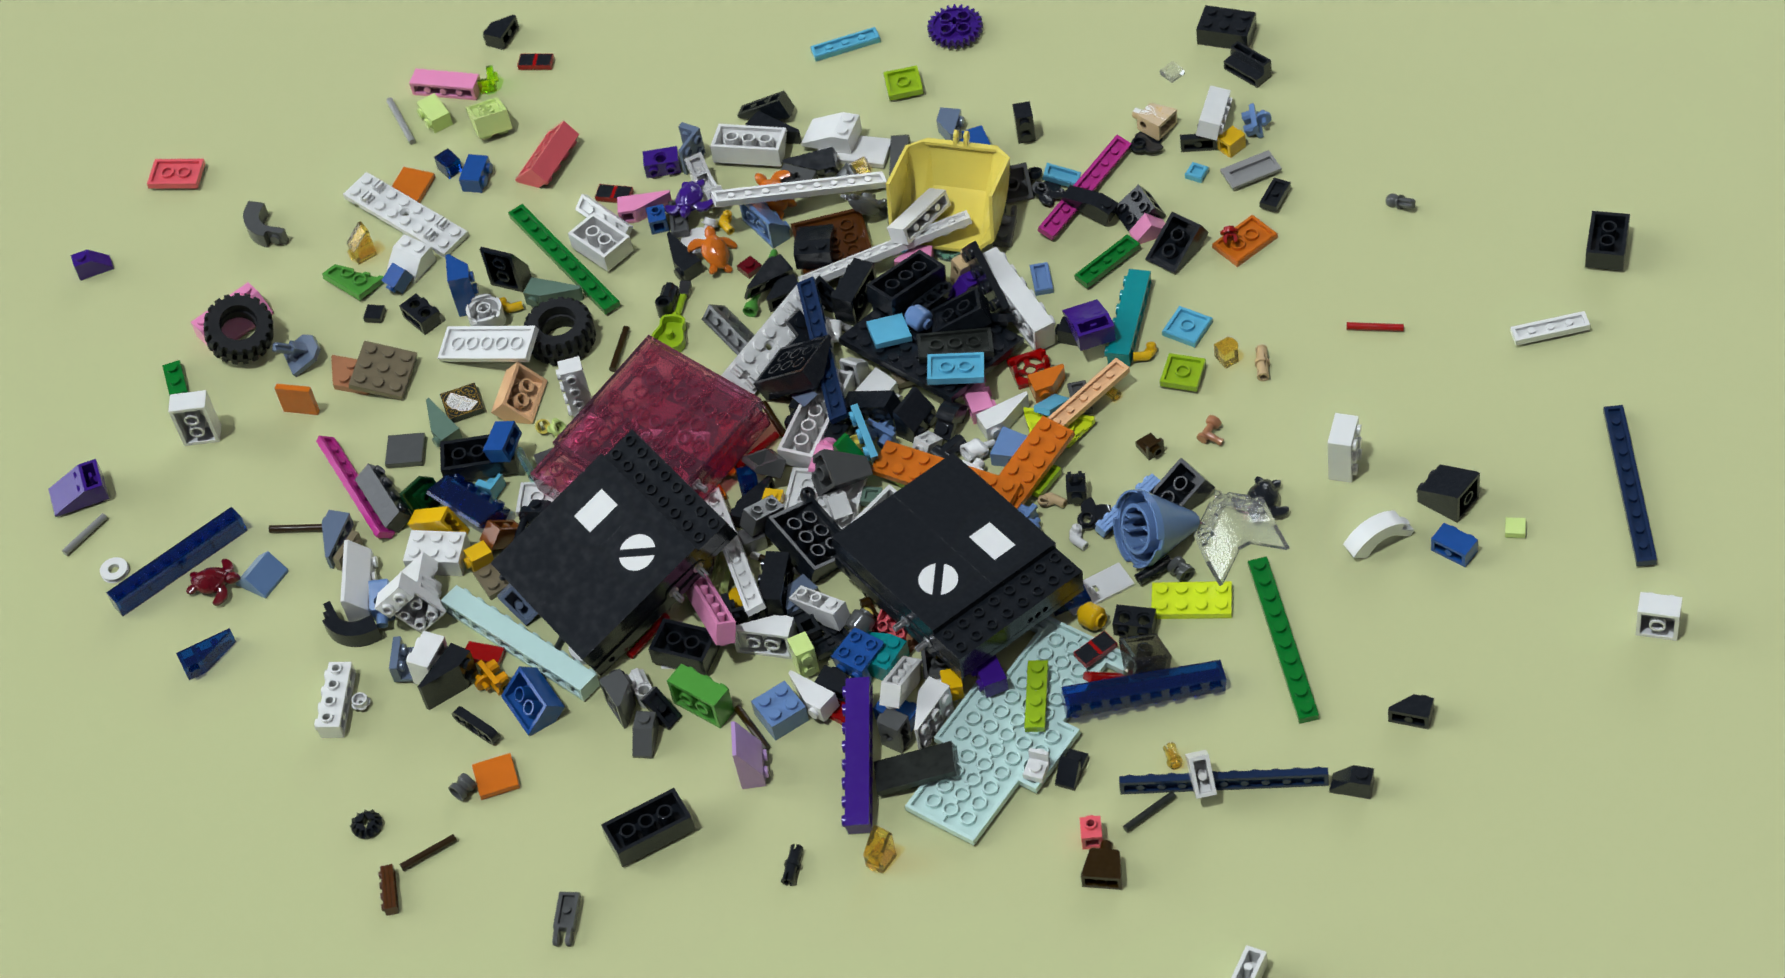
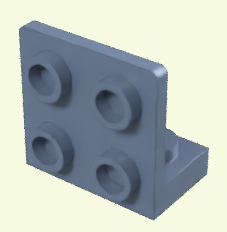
(692, 143)
(398, 666)

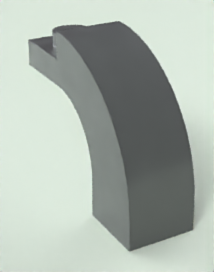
(254, 219)

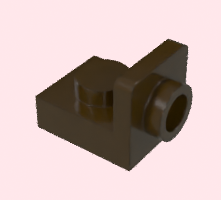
(1150, 446)

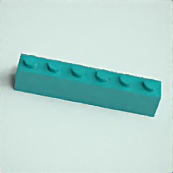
(1129, 315)

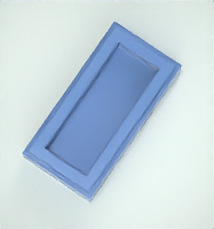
(1041, 278)

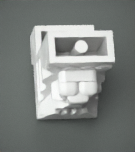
(413, 594)

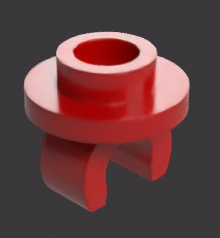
(1229, 231)

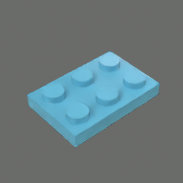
(955, 368)
(863, 433)

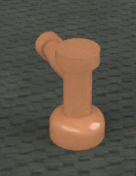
(1212, 423)

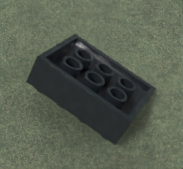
(795, 368)
(806, 534)

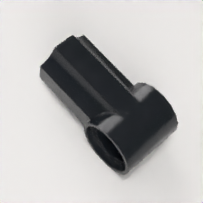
(667, 299)
(949, 447)

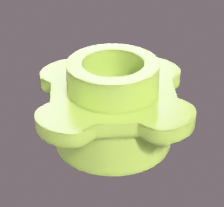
(556, 423)

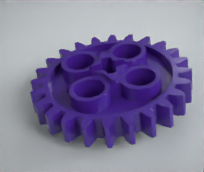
(955, 26)

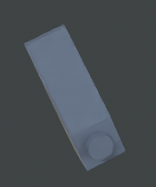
(335, 528)

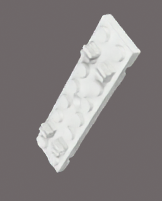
(391, 206)
(755, 356)

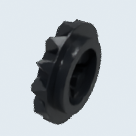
(373, 827)

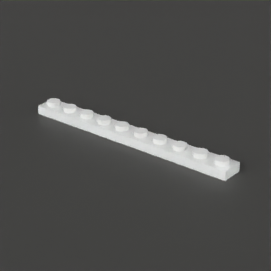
(798, 189)
(887, 249)
(737, 560)

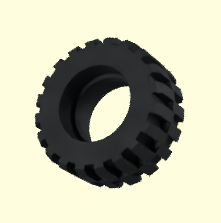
(238, 307)
(557, 314)

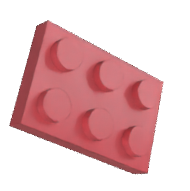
(175, 173)

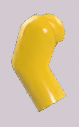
(1147, 354)

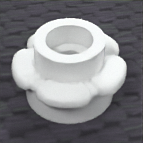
(710, 222)
(357, 699)

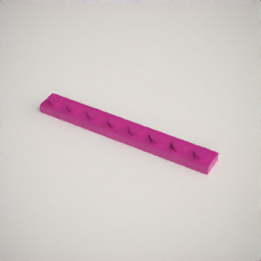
(1089, 180)
(347, 475)

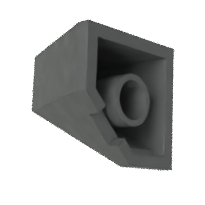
(838, 470)

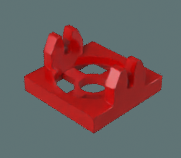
(1012, 363)

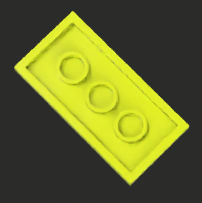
(1192, 600)

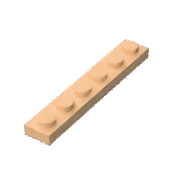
(1090, 393)

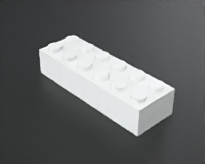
(1030, 315)
(809, 426)

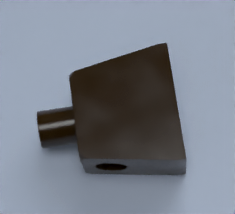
(1102, 868)

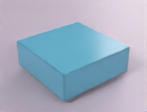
(1196, 172)

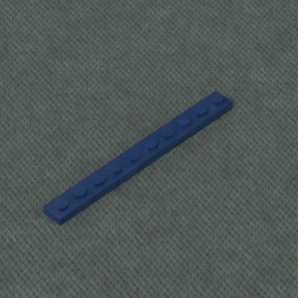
(817, 327)
(1629, 486)
(1226, 780)

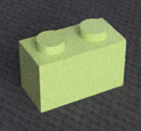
(434, 113)
(803, 654)

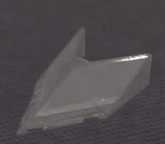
(1231, 525)

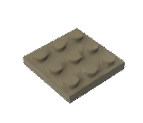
(383, 370)

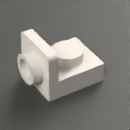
(926, 441)
(1037, 765)

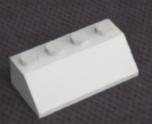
(749, 145)
(357, 570)

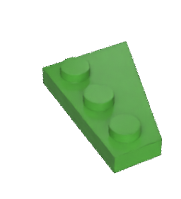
(352, 282)

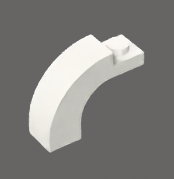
(699, 171)
(1374, 530)

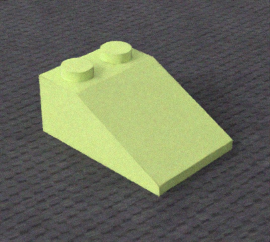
(489, 118)

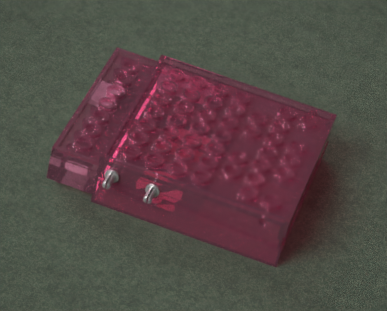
(675, 405)

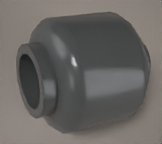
(861, 619)

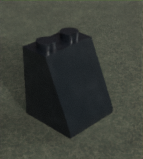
(1450, 491)

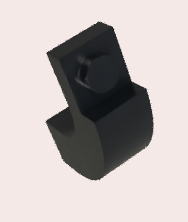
(350, 634)

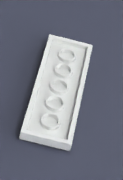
(488, 344)

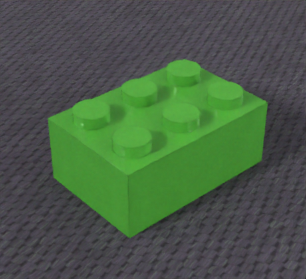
(701, 695)

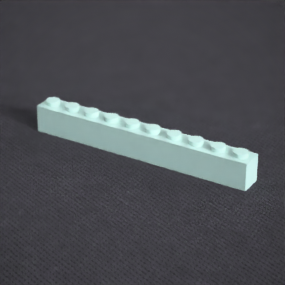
(520, 642)

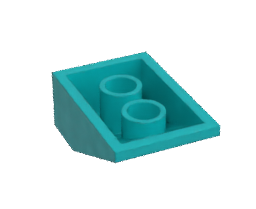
(890, 654)

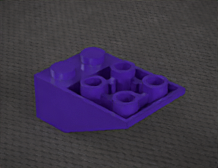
(1090, 324)
(78, 488)

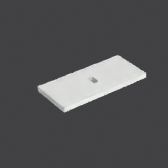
(1108, 582)

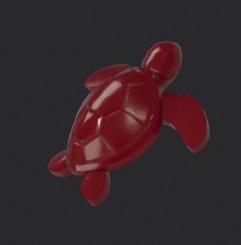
(214, 581)

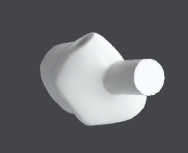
(834, 329)
(976, 449)

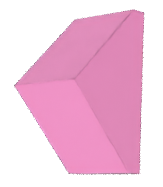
(1146, 228)

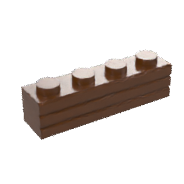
(389, 890)

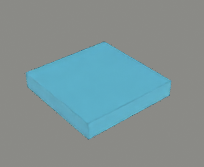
(1187, 326)
(889, 331)

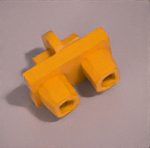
(488, 677)

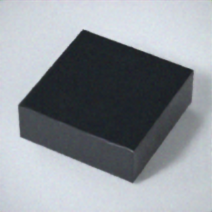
(374, 313)

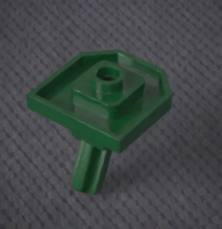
(415, 494)

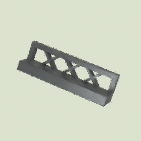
(727, 327)

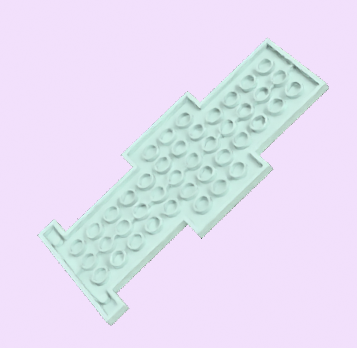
(992, 737)

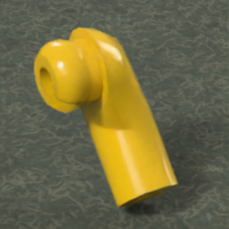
(725, 220)
(511, 307)

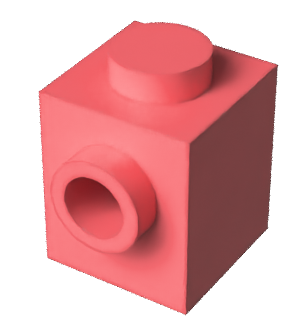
(1091, 831)

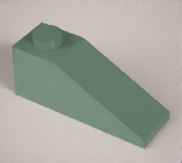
(542, 290)
(441, 425)

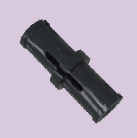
(1153, 571)
(792, 864)

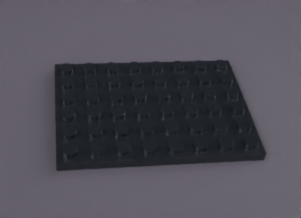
(904, 357)

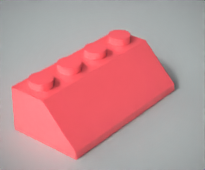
(548, 156)

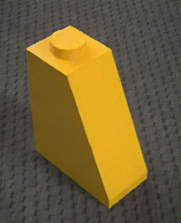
(436, 520)

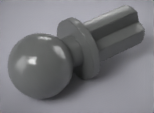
(1399, 201)

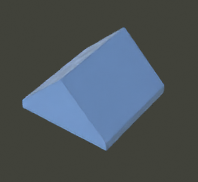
(263, 575)

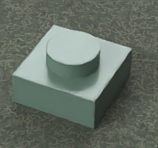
(869, 494)

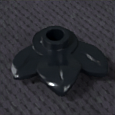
(1143, 142)
(1047, 191)
(1091, 512)

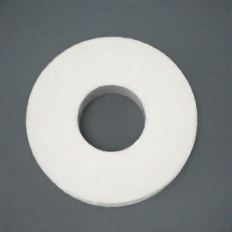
(110, 564)

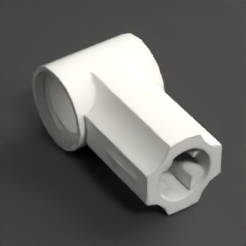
(640, 684)

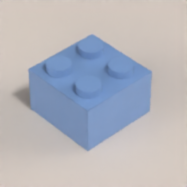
(780, 710)

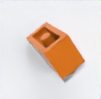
(1046, 382)

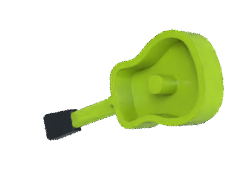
(673, 326)

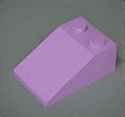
(748, 758)

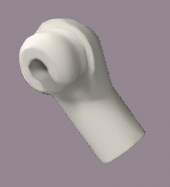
(1075, 537)

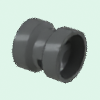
(1183, 571)
(462, 787)

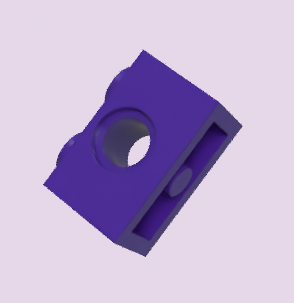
(661, 162)

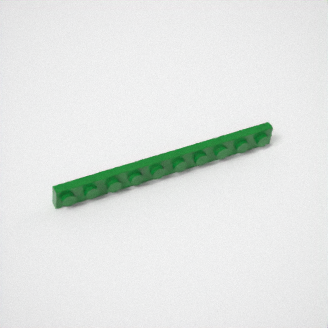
(564, 259)
(1283, 640)

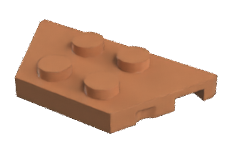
(341, 373)

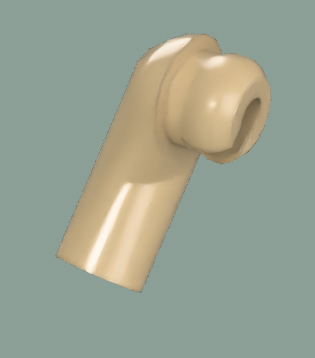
(1051, 499)

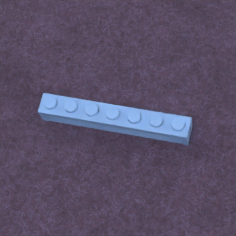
(1105, 525)

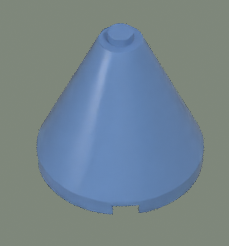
(1150, 526)

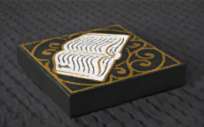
(462, 402)

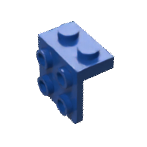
(857, 653)

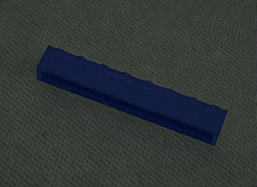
(177, 561)
(1143, 688)

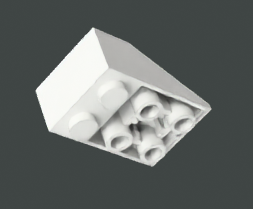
(932, 709)

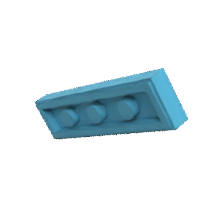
(845, 44)

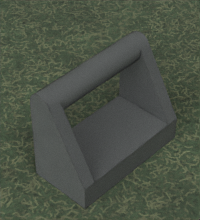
(765, 462)

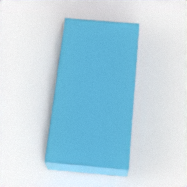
(1060, 175)
(1050, 404)

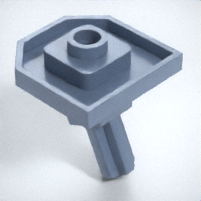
(299, 353)

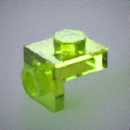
(490, 83)

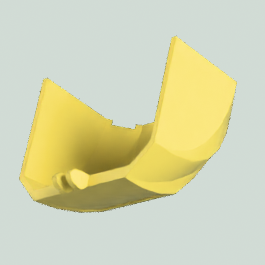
(971, 175)

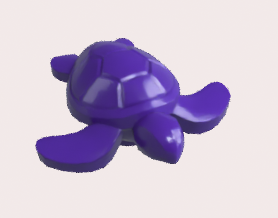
(689, 199)

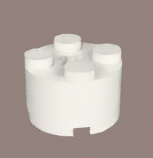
(485, 311)

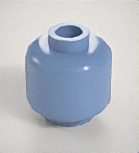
(918, 318)

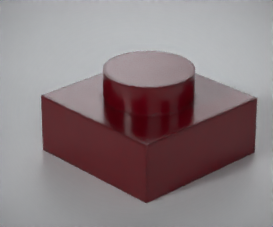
(749, 267)

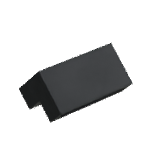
(1248, 65)

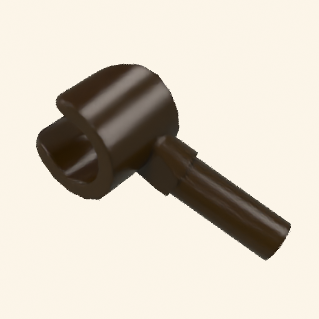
(866, 602)

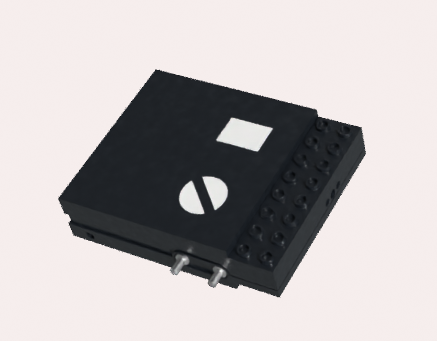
(614, 551)
(956, 565)

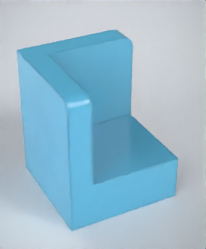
(492, 486)

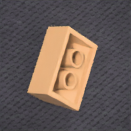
(519, 395)

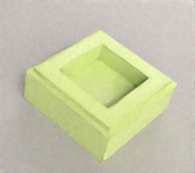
(1515, 527)

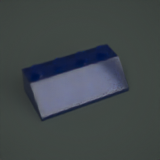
(467, 500)

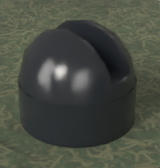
(1035, 173)
(803, 495)

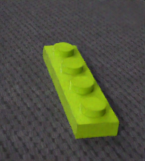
(1036, 696)

